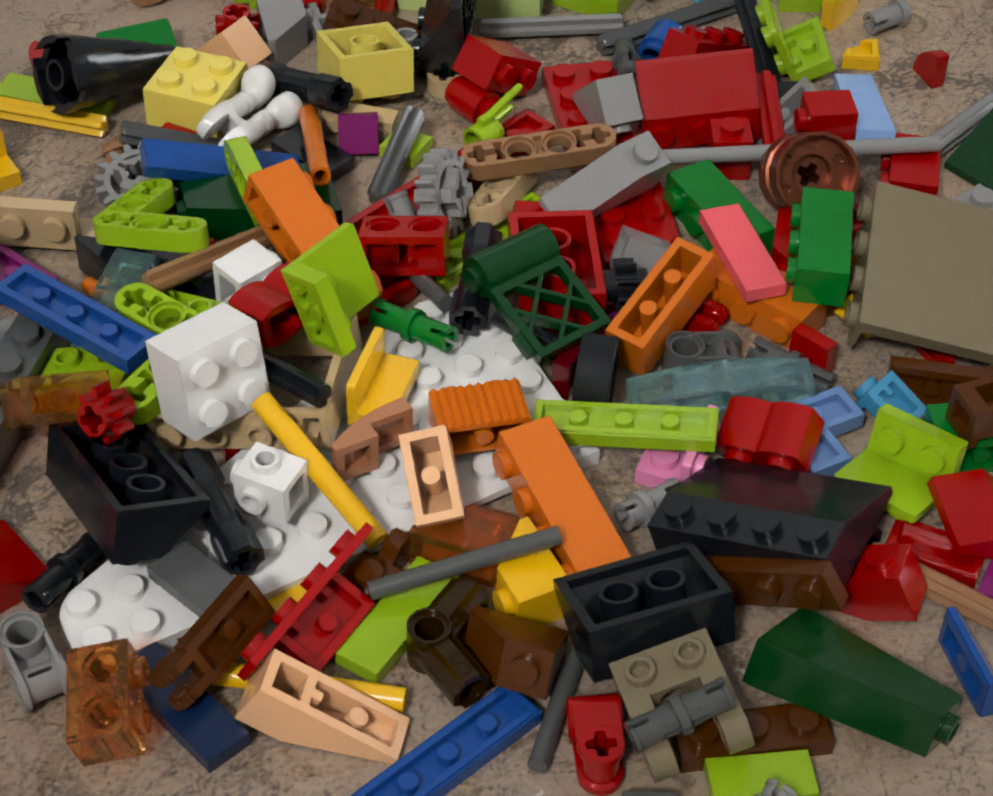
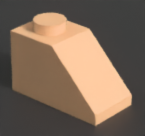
(238, 42)
(432, 476)

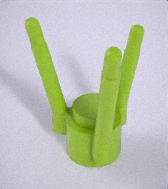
(488, 124)

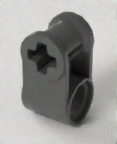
(698, 347)

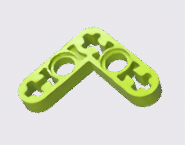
(140, 221)
(159, 307)

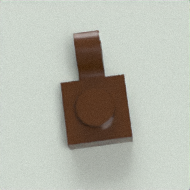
(388, 561)

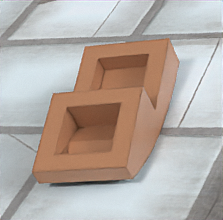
(359, 445)

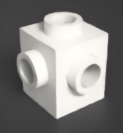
(270, 482)

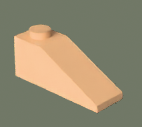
(319, 712)

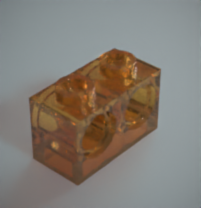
(96, 703)

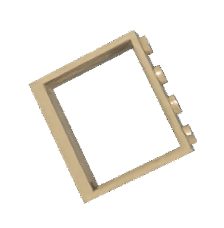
(251, 429)

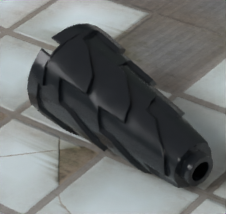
(93, 70)

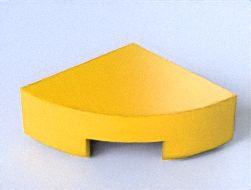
(863, 56)

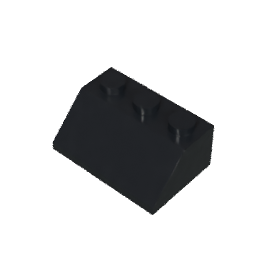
(643, 604)

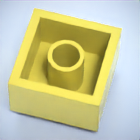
(370, 58)
(190, 86)

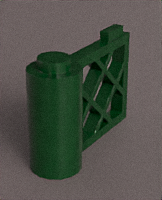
(513, 268)

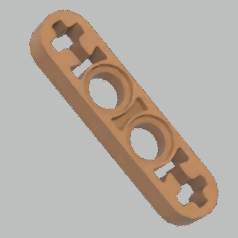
(537, 146)

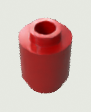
(469, 99)

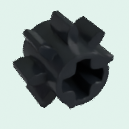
(622, 281)

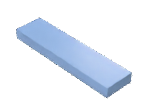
(873, 116)

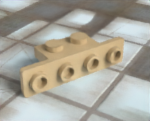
(42, 223)

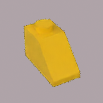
(527, 583)

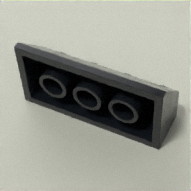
(124, 492)

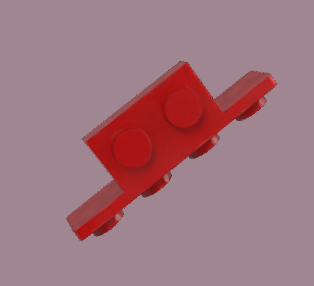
(321, 618)

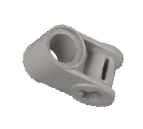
(31, 659)

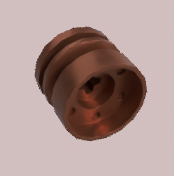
(827, 161)

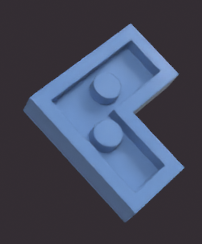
(840, 416)

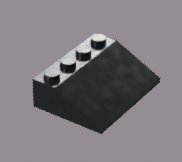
(443, 35)
(771, 514)

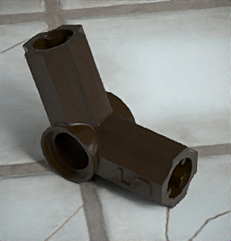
(436, 645)

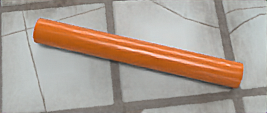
(314, 145)

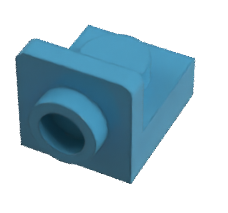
(889, 390)

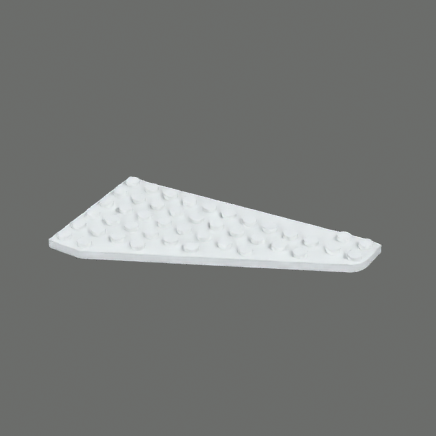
(127, 604)

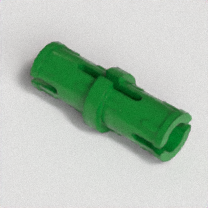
(413, 325)

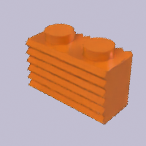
(478, 413)

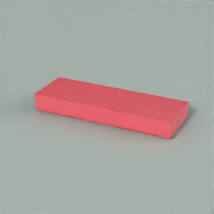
(742, 253)

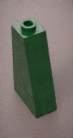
(223, 208)
(853, 683)

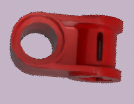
(597, 741)

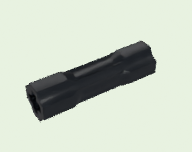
(320, 89)
(469, 310)
(229, 534)

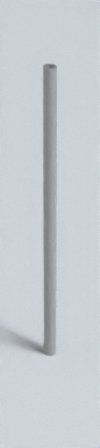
(755, 152)

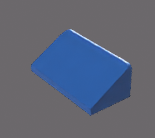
(967, 661)

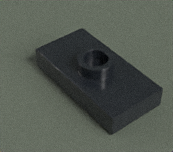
(292, 143)

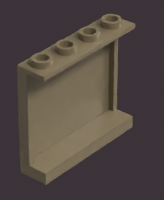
(923, 273)

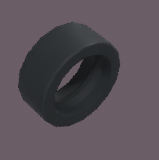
(596, 368)

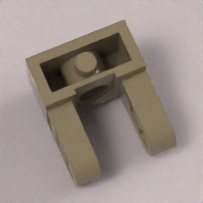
(676, 668)

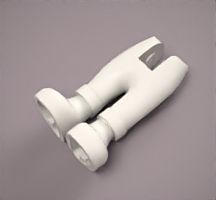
(256, 90)

